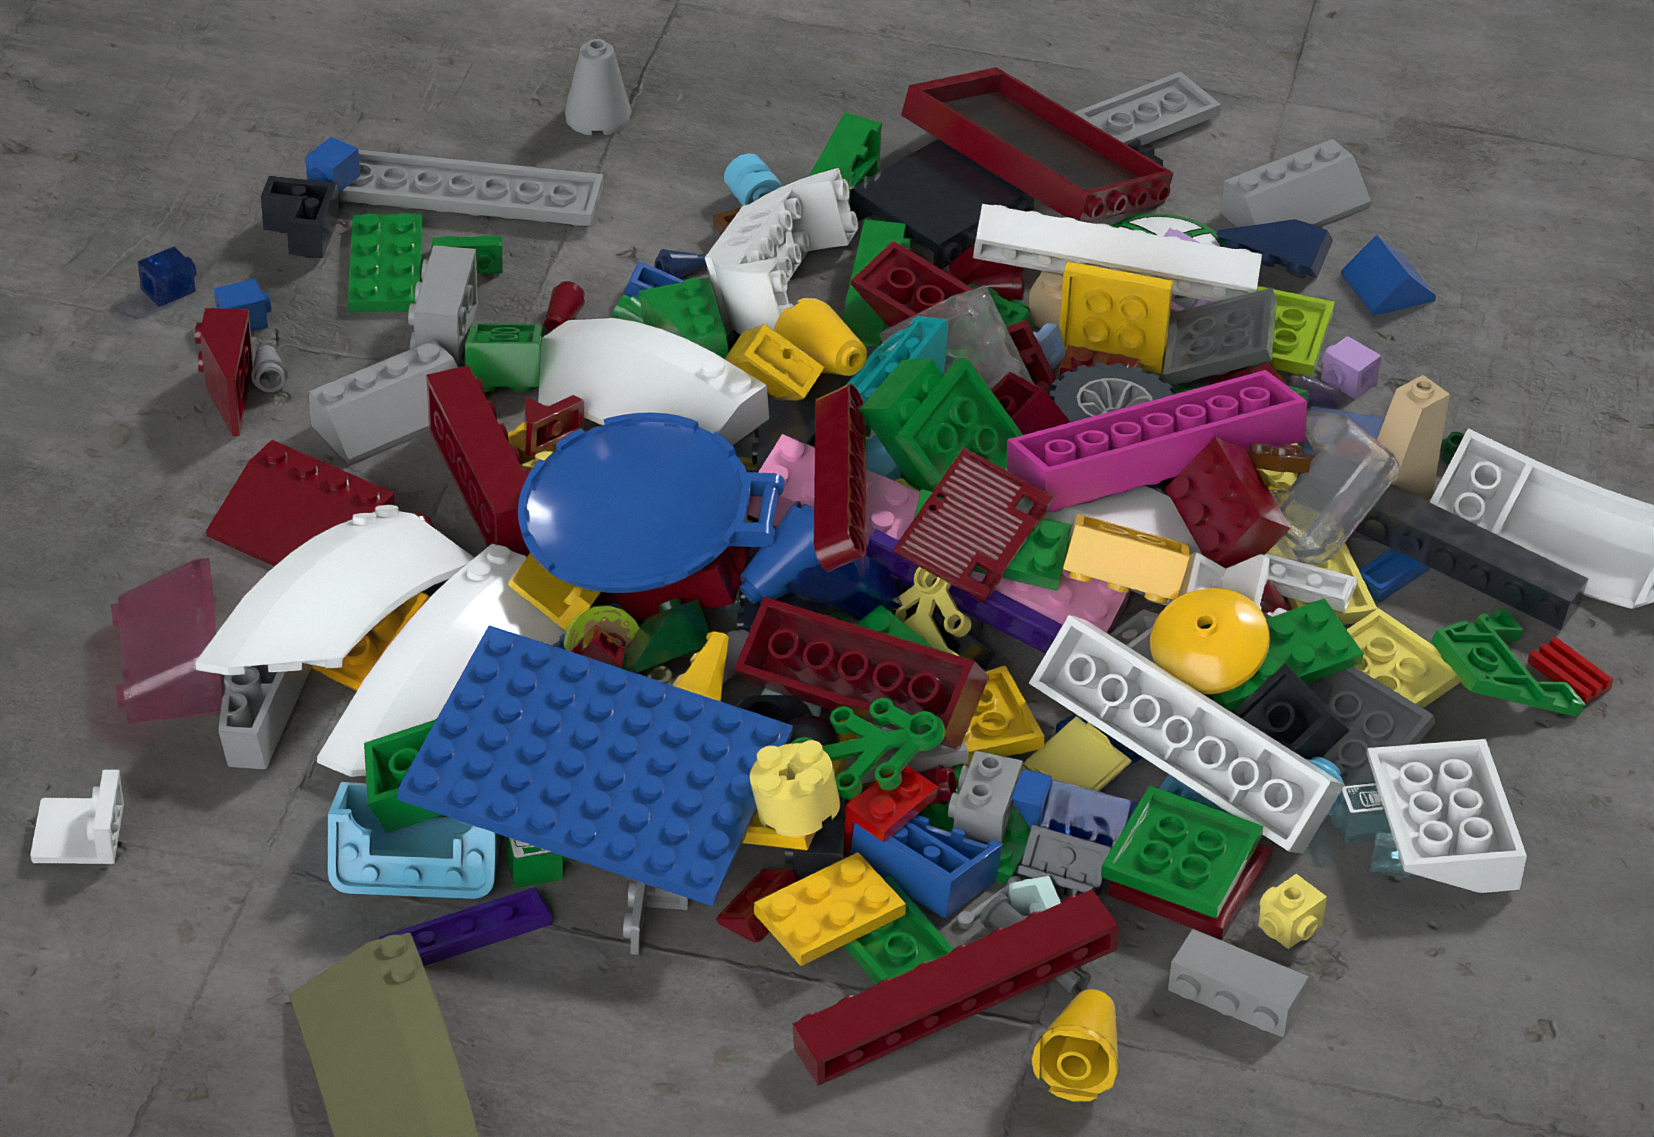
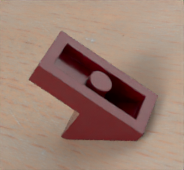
(550, 424)

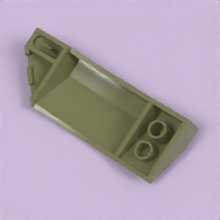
(382, 1046)

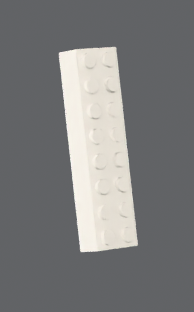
(1186, 734)

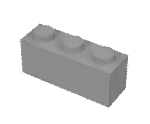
(1238, 983)

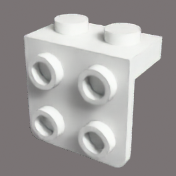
(1245, 577)

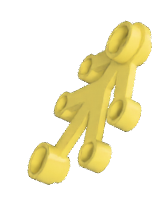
(922, 620)

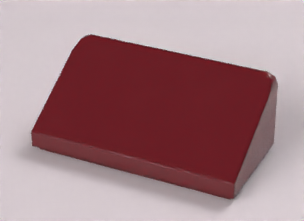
(739, 913)

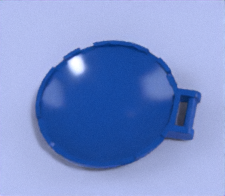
(641, 503)

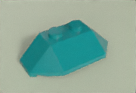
(922, 340)

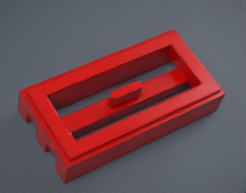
(1573, 667)

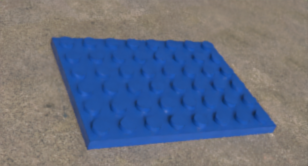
(594, 764)

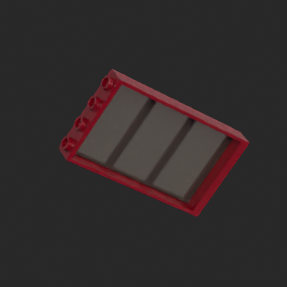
(1037, 145)

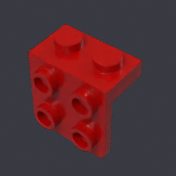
(887, 811)

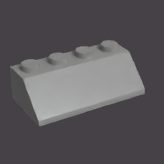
(1305, 186)
(378, 403)

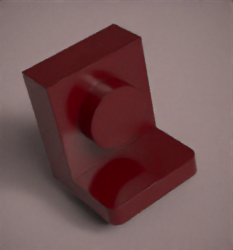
(600, 647)

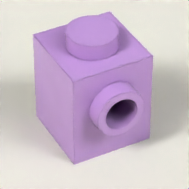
(1350, 367)

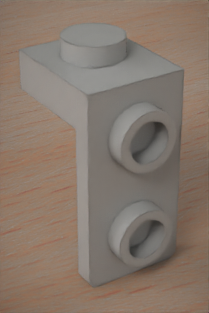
(642, 896)

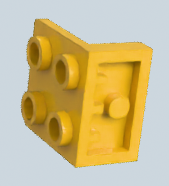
(550, 594)

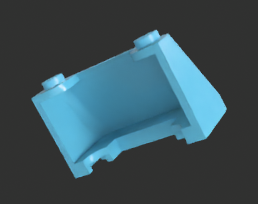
(420, 860)

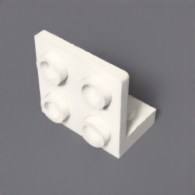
(80, 827)

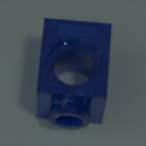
(167, 276)

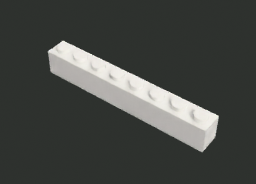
(1050, 241)

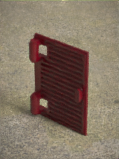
(973, 524)

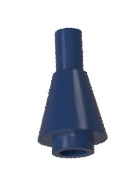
(679, 263)

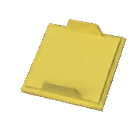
(1079, 757)

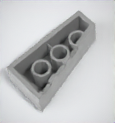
(256, 713)

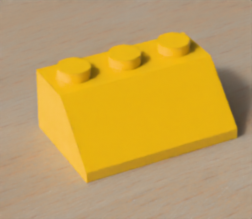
(1126, 558)

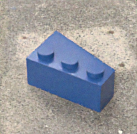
(931, 864)

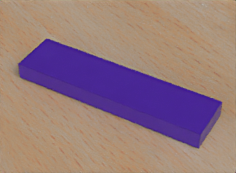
(478, 926)

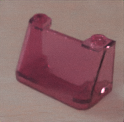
(162, 636)

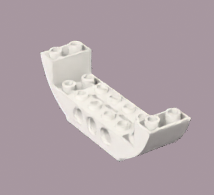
(770, 241)

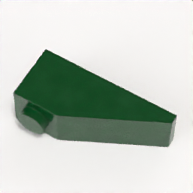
(667, 635)

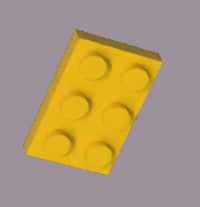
(829, 909)

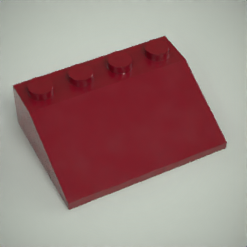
(287, 501)

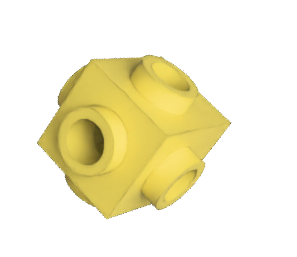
(1292, 911)

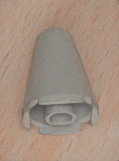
(597, 92)

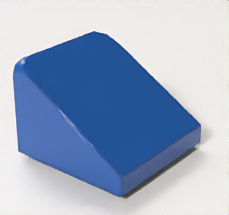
(1031, 796)

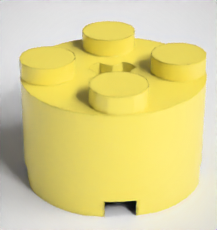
(794, 788)

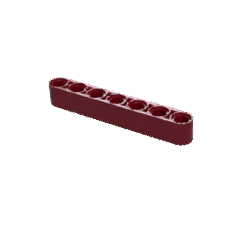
(840, 478)

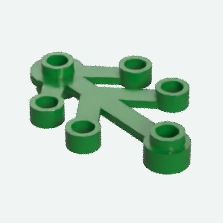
(916, 733)

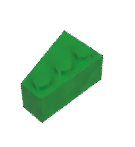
(686, 311)

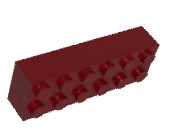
(477, 455)
(853, 666)

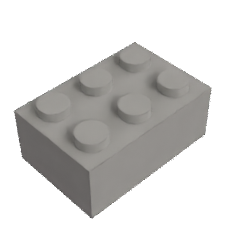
(445, 300)

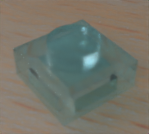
(1386, 857)

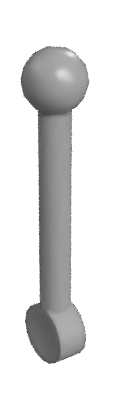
(966, 919)

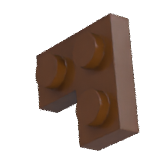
(1280, 459)

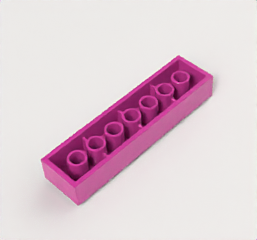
(1155, 438)

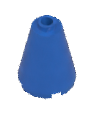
(784, 559)

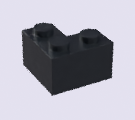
(302, 210)

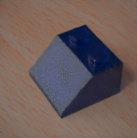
(1086, 813)

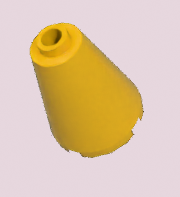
(822, 336)
(1080, 1048)

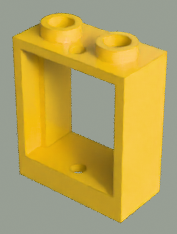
(761, 356)

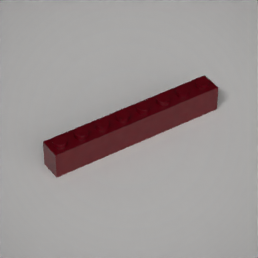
(954, 986)

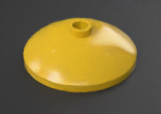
(1212, 657)

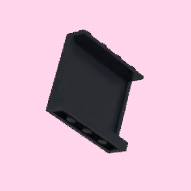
(937, 198)

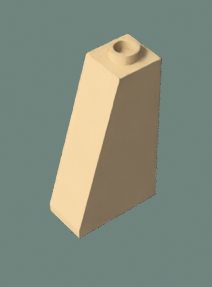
(1415, 434)

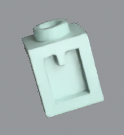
(1033, 895)

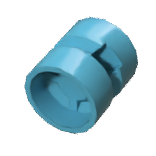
(750, 178)

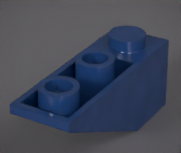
(1285, 243)

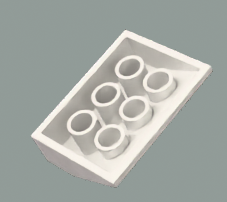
(1450, 814)

